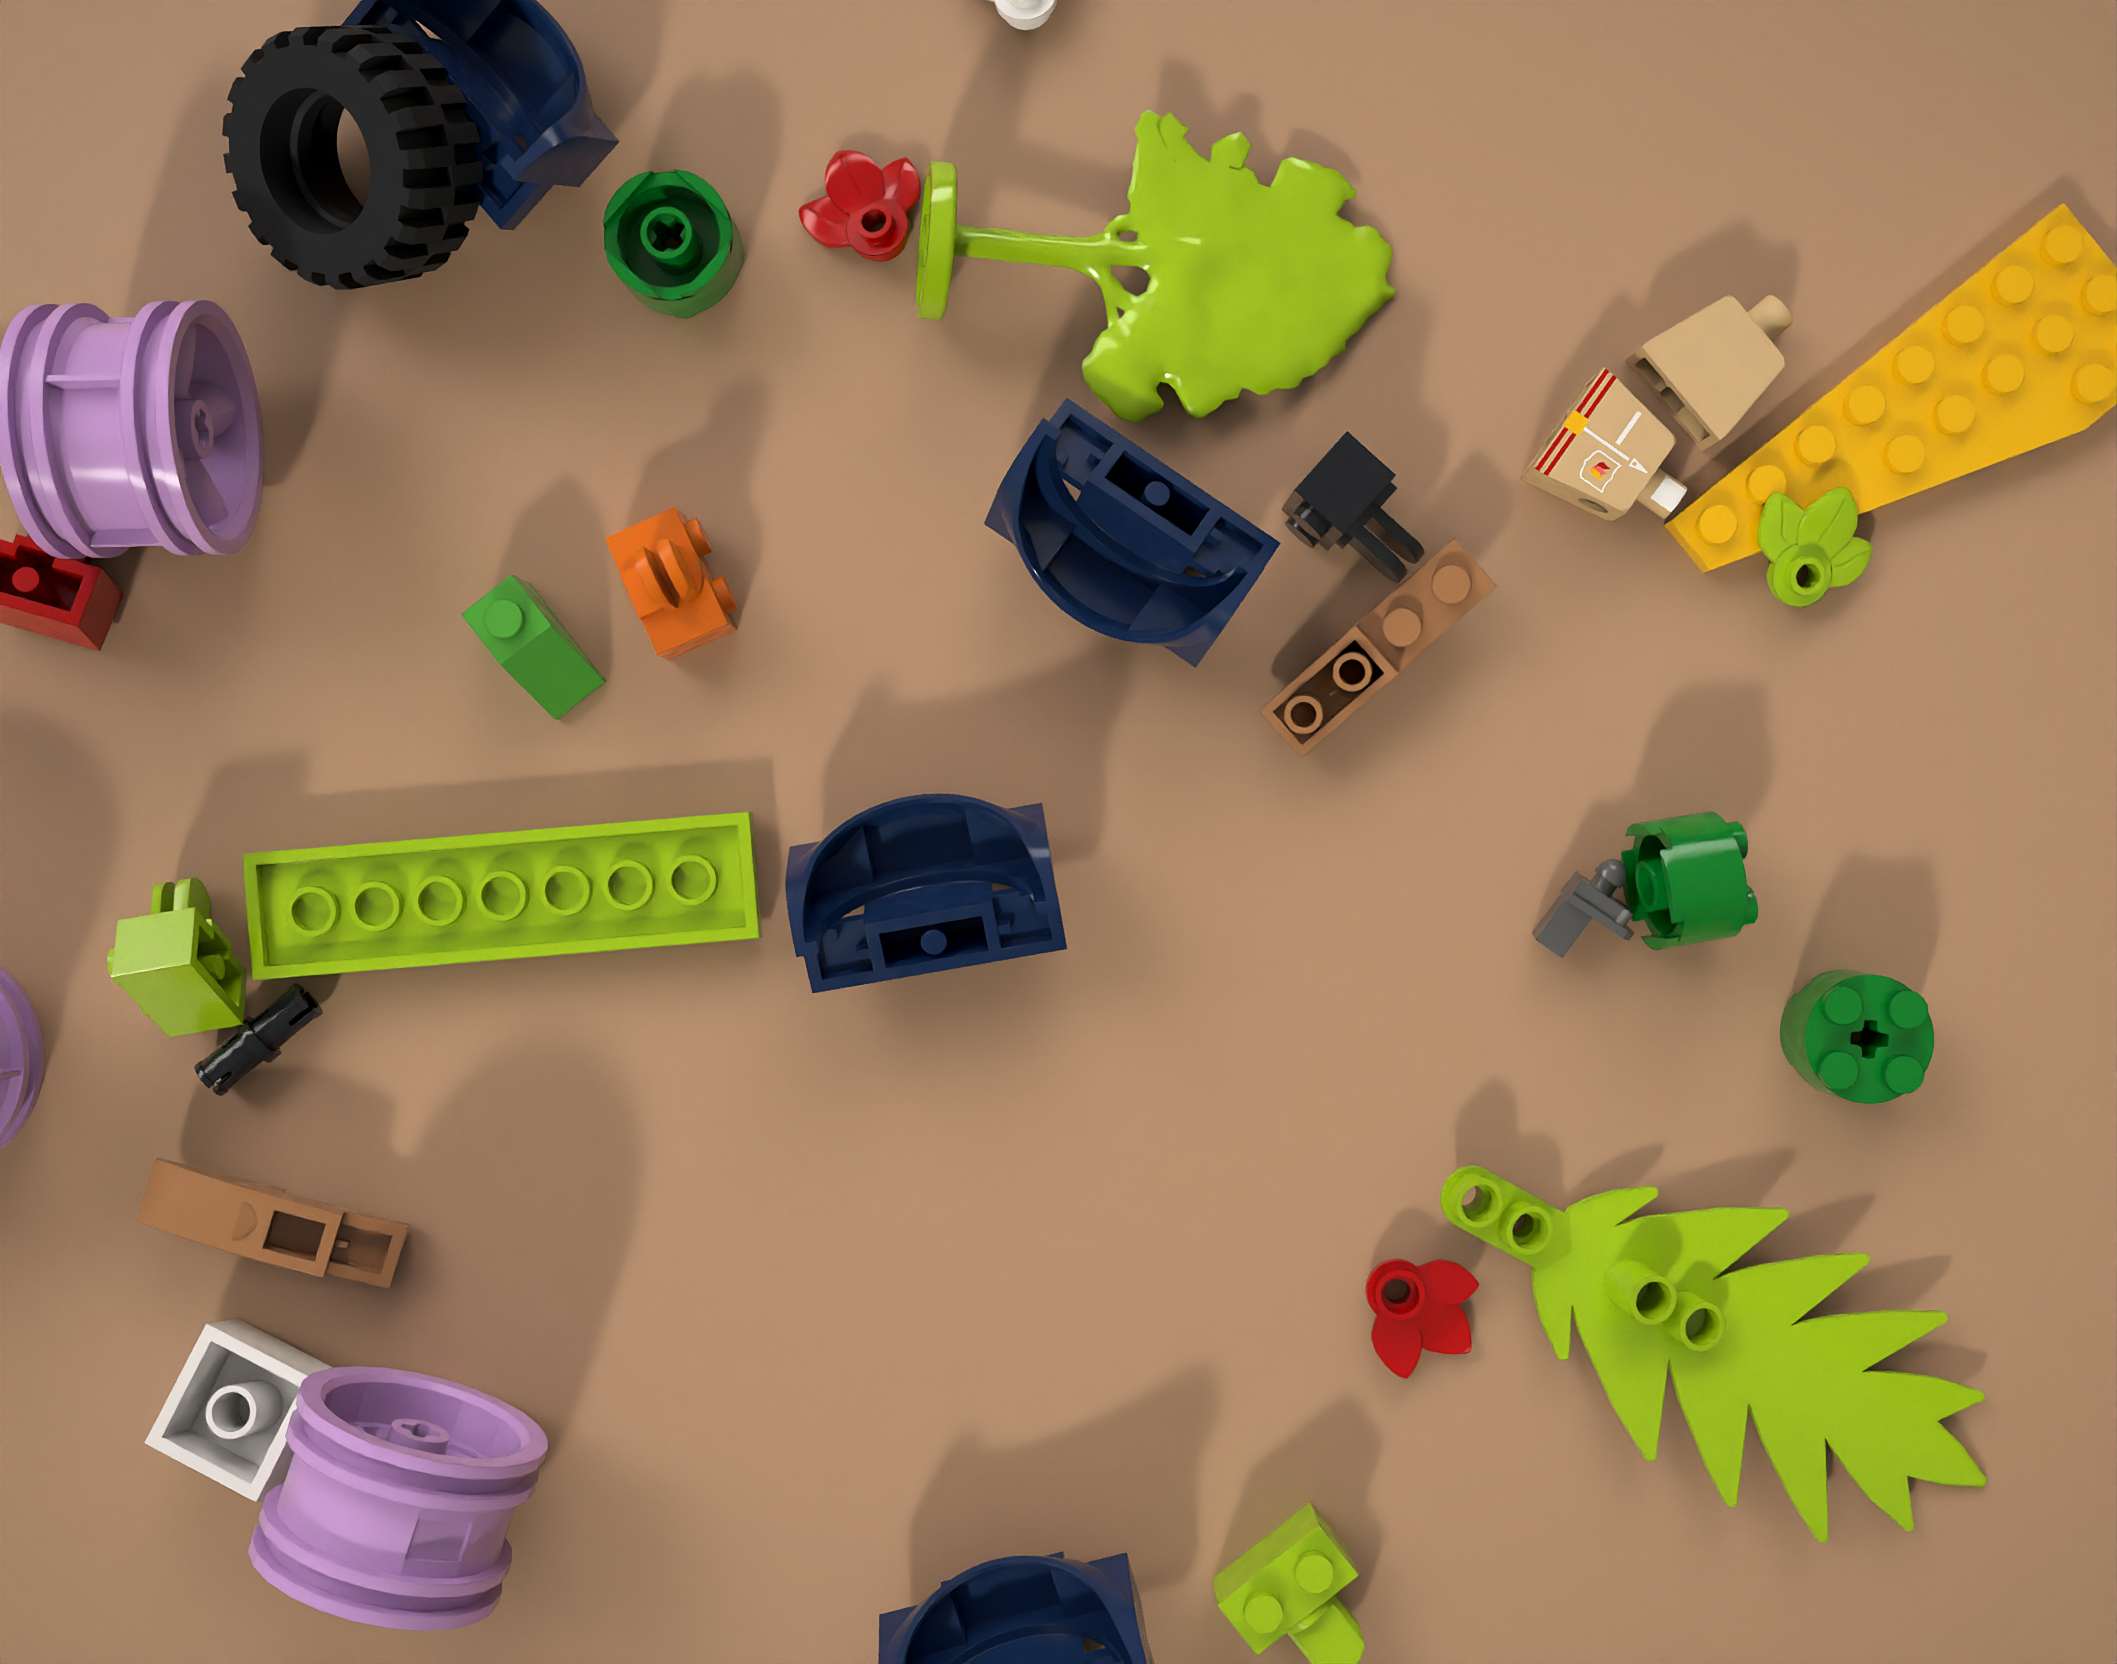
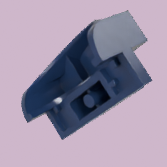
(520, 91)
(1127, 538)
(925, 891)
(1024, 1615)

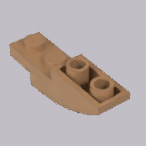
(1378, 647)
(271, 1224)

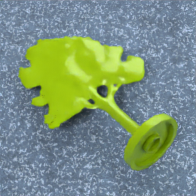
(1242, 274)

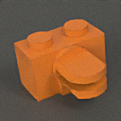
(672, 582)

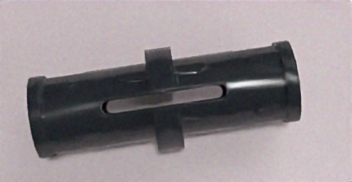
(258, 1039)

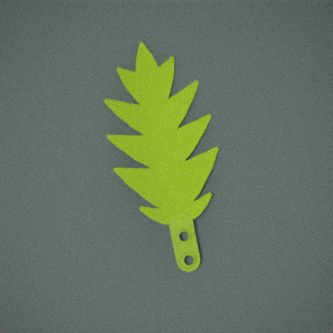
(1732, 1341)

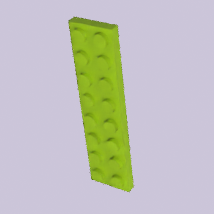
(502, 895)

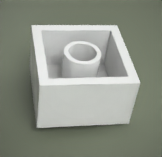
(235, 1407)

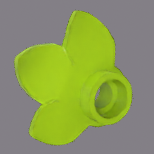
(1814, 538)

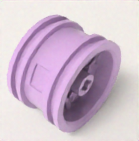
(397, 1498)

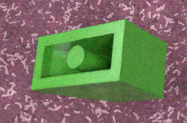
(533, 646)

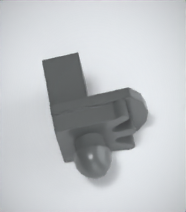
(1580, 903)

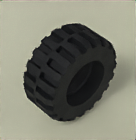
(290, 165)

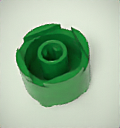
(680, 207)
(1688, 879)
(1892, 1045)

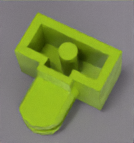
(179, 963)
(1291, 1588)

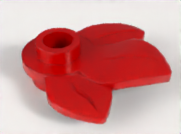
(861, 198)
(1424, 1316)

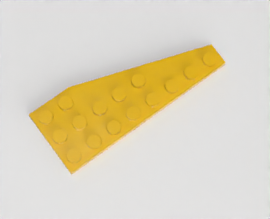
(1975, 380)

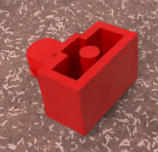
(55, 595)

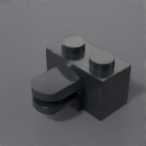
(1344, 497)

